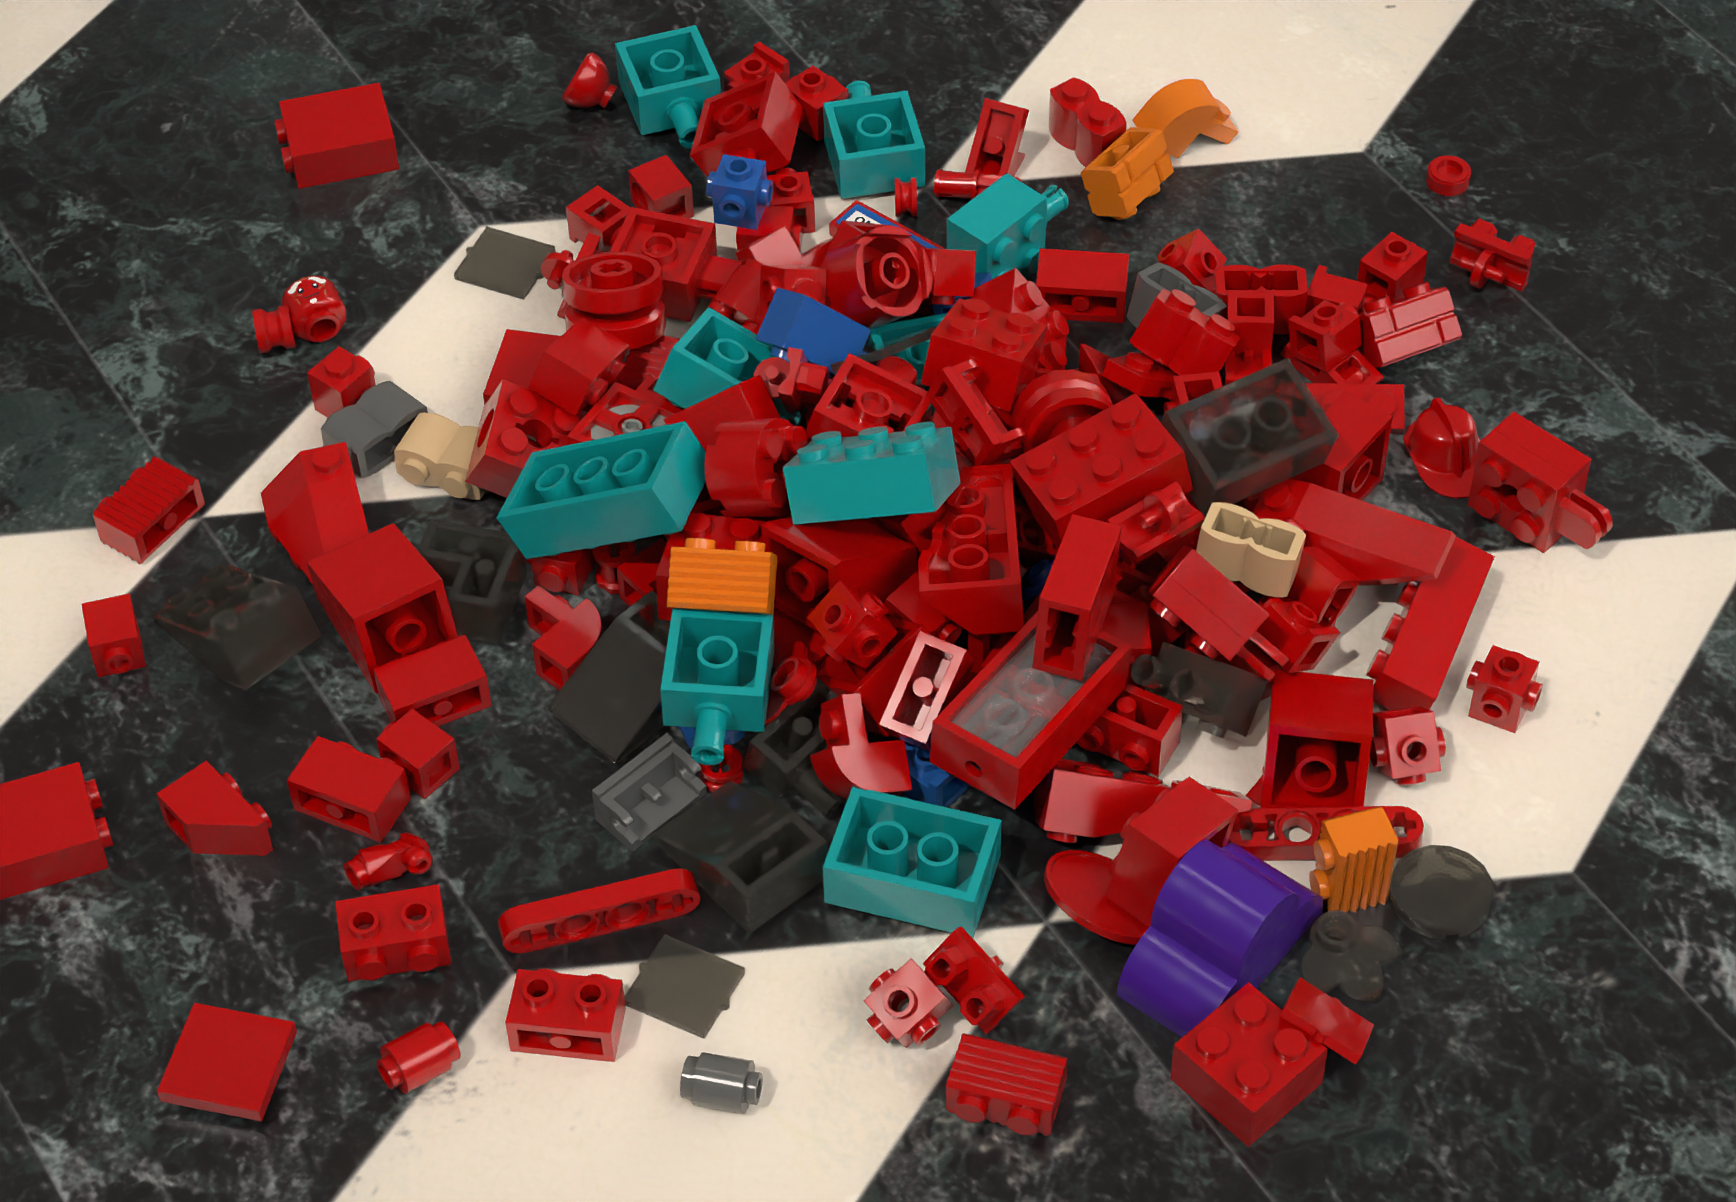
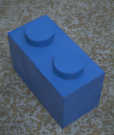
(810, 326)

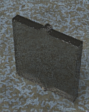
(503, 263)
(889, 347)
(684, 986)

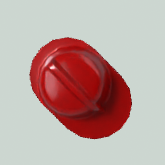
(1444, 448)

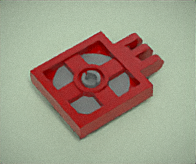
(624, 411)

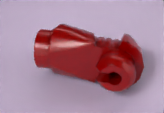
(388, 861)

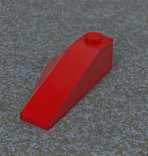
(315, 504)
(1360, 535)
(974, 555)
(1092, 803)

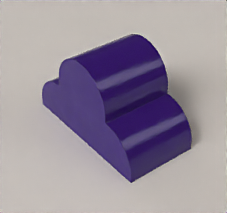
(1213, 931)

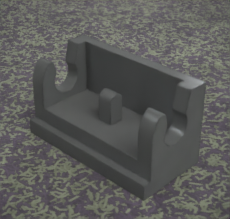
(648, 792)

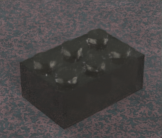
(1250, 435)

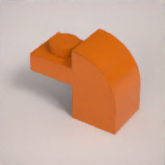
(1185, 111)

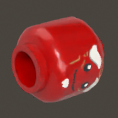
(315, 308)

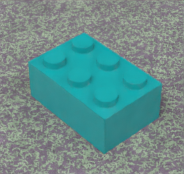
(872, 474)
(912, 861)

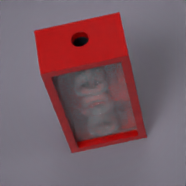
(1020, 720)

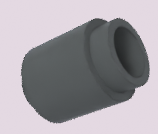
(720, 1082)

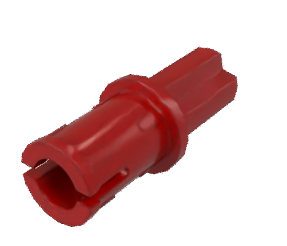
(962, 184)

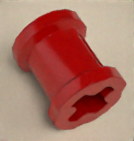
(605, 572)

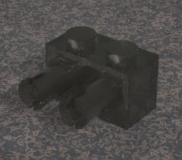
(1208, 689)
(783, 752)

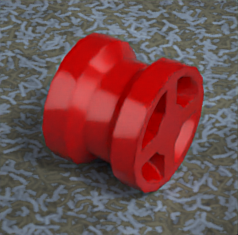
(273, 329)

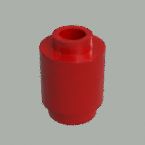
(418, 1056)

